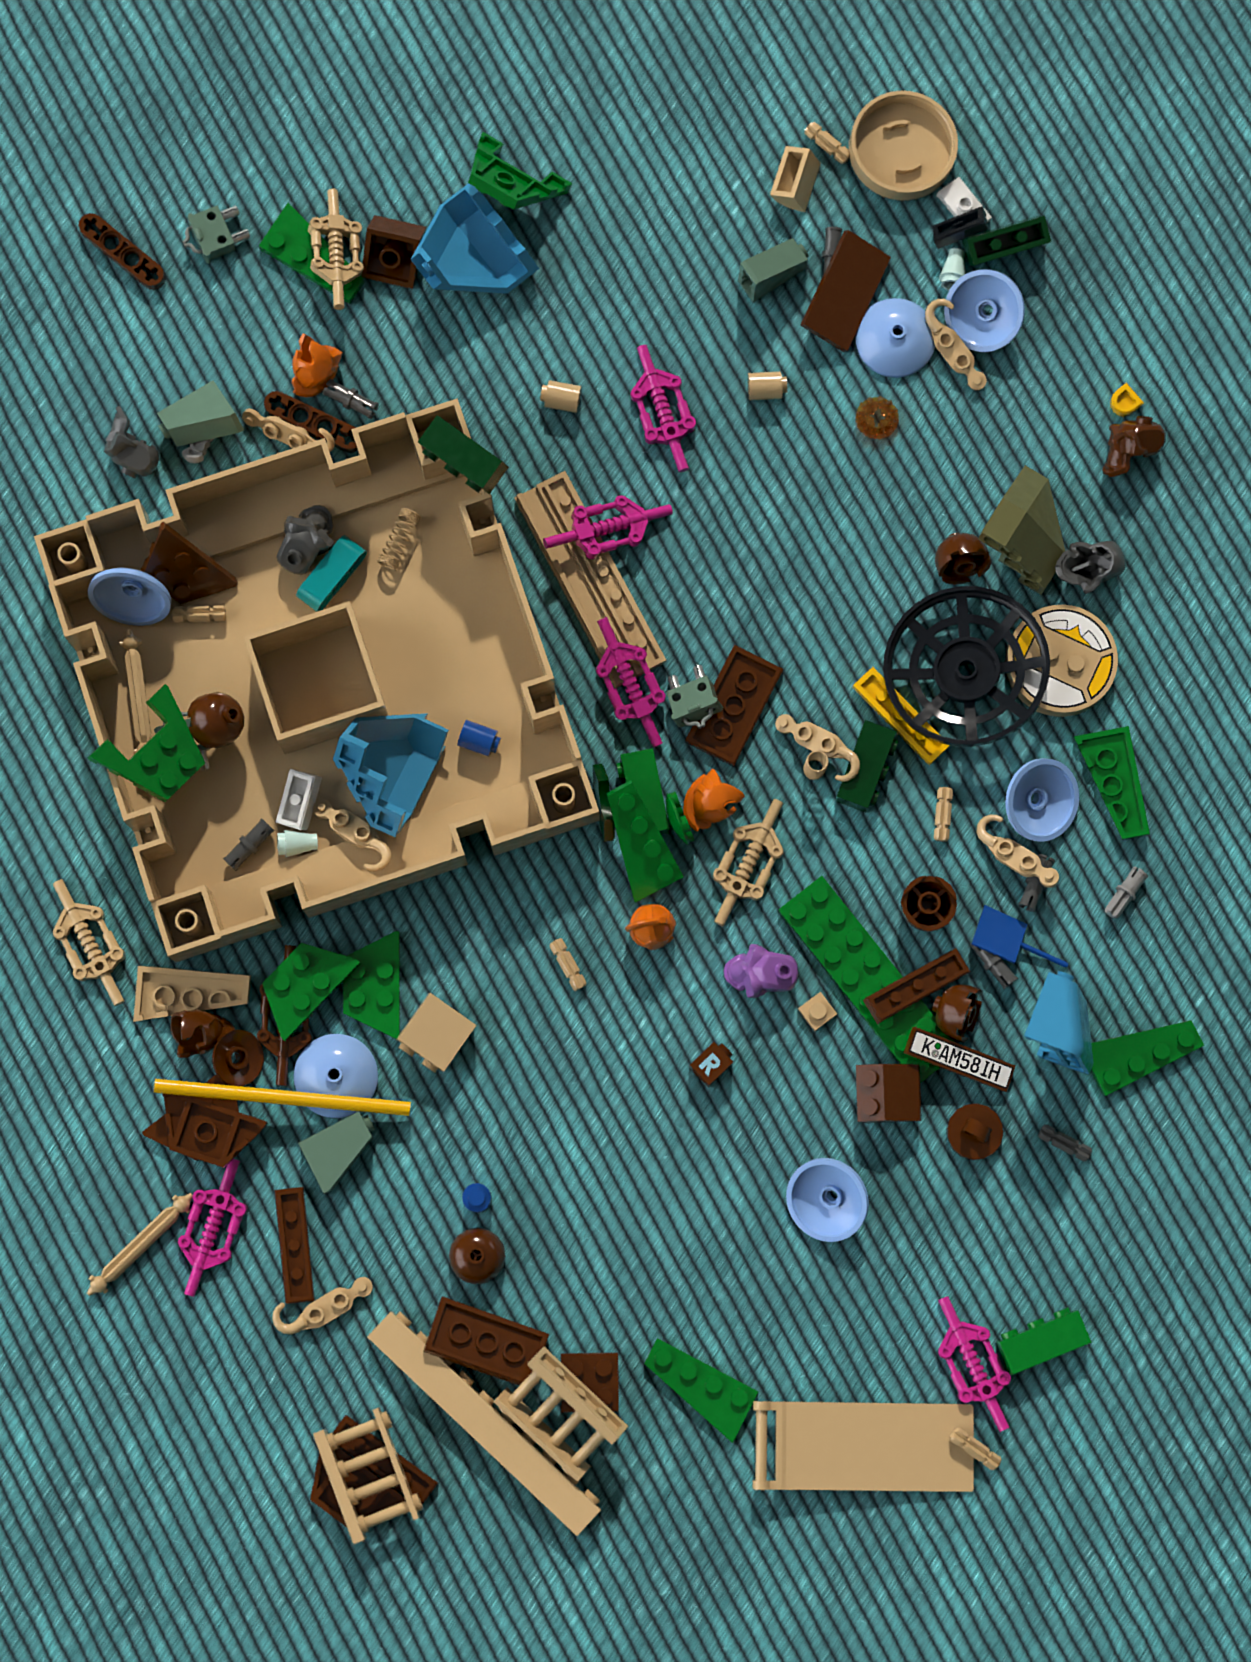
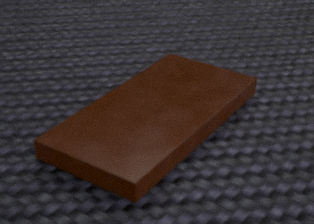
(845, 291)
(743, 692)
(483, 1341)

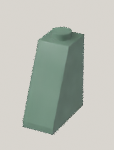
(772, 268)
(199, 417)
(337, 1149)

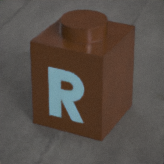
(712, 1063)

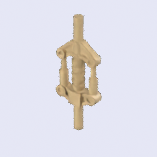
(335, 227)
(736, 886)
(100, 966)

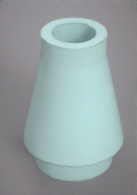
(953, 268)
(295, 843)

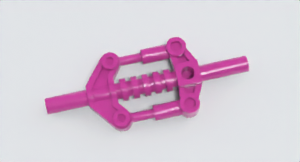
(670, 432)
(585, 533)
(640, 707)
(202, 1256)
(959, 1335)

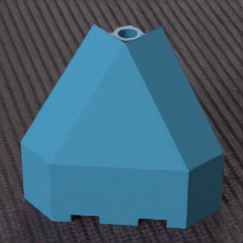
(471, 248)
(389, 765)

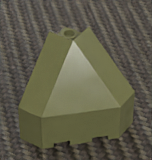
(1027, 530)

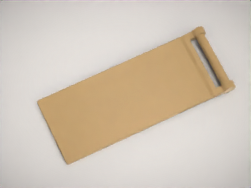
(864, 1446)

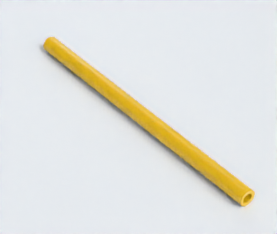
(282, 1097)

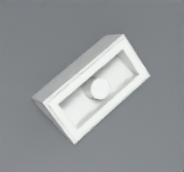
(298, 799)

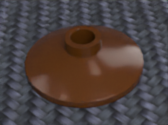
(248, 1058)

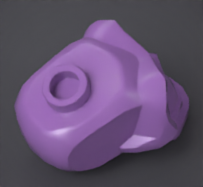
(761, 972)

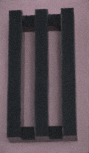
(960, 227)

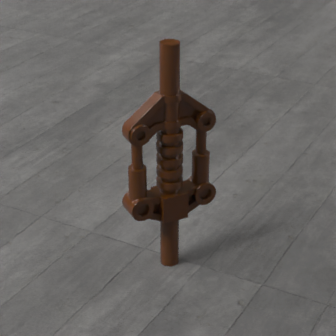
(276, 1044)

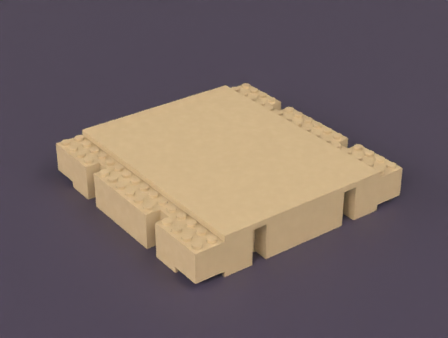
(429, 638)

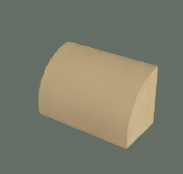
(795, 178)

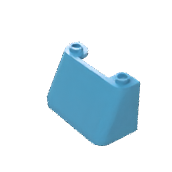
(1062, 1024)

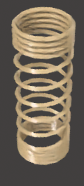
(405, 515)
(817, 756)

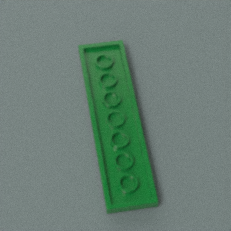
(856, 965)

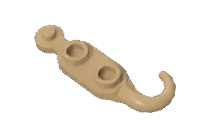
(952, 346)
(277, 429)
(819, 739)
(354, 830)
(1015, 855)
(324, 1308)

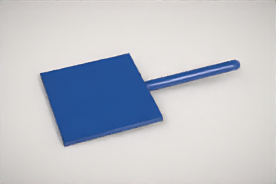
(1004, 936)

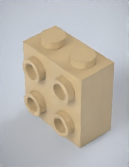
(435, 1033)

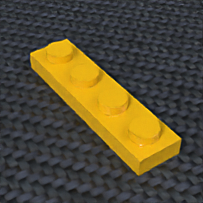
(873, 691)

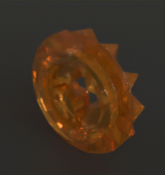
(866, 423)

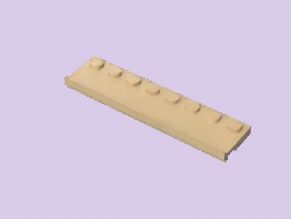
(590, 585)

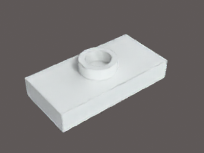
(959, 198)

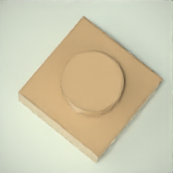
(817, 1011)

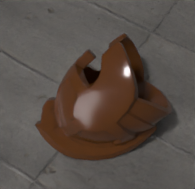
(197, 1031)

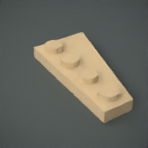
(172, 990)

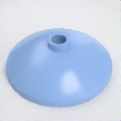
(968, 318)
(891, 353)
(129, 596)
(1053, 801)
(341, 1052)
(815, 1208)

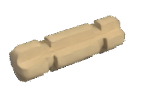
(827, 142)
(199, 613)
(943, 814)
(568, 964)
(975, 1448)

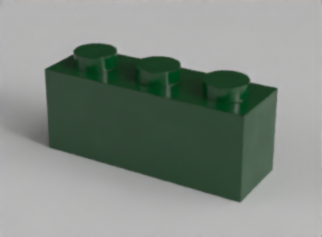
(1006, 240)
(462, 455)
(872, 750)

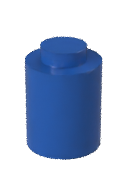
(479, 738)
(477, 1198)

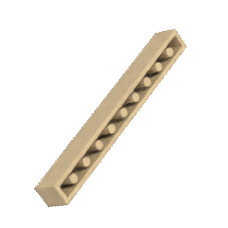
(484, 1423)

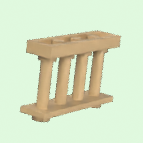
(578, 1396)
(339, 1470)

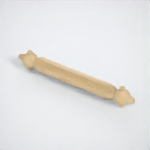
(136, 689)
(139, 1244)

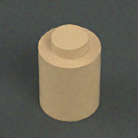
(766, 385)
(561, 396)

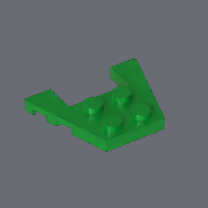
(508, 183)
(164, 760)

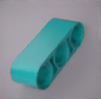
(331, 573)

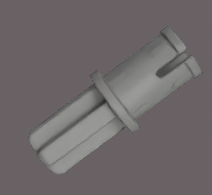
(1126, 892)

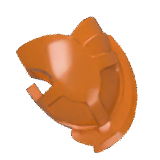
(313, 366)
(707, 801)
(652, 926)

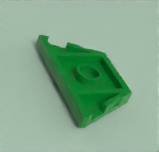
(304, 984)
(373, 988)

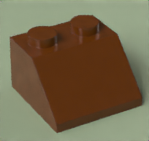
(390, 250)
(888, 1093)

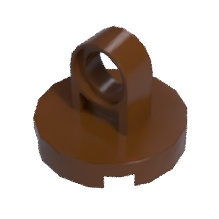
(974, 1131)

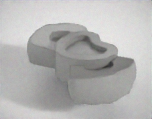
(196, 451)

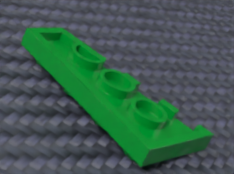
(291, 245)
(1115, 773)
(644, 851)
(1135, 1055)
(709, 1391)

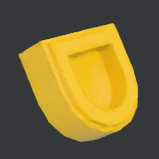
(1125, 401)

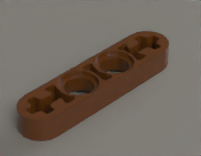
(120, 253)
(314, 419)

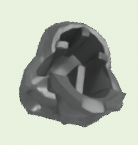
(127, 452)
(305, 539)
(1090, 564)

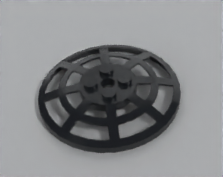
(966, 651)

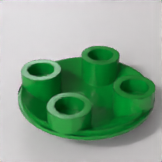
(677, 818)

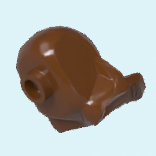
(1130, 440)

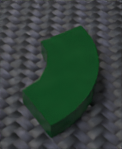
(601, 788)

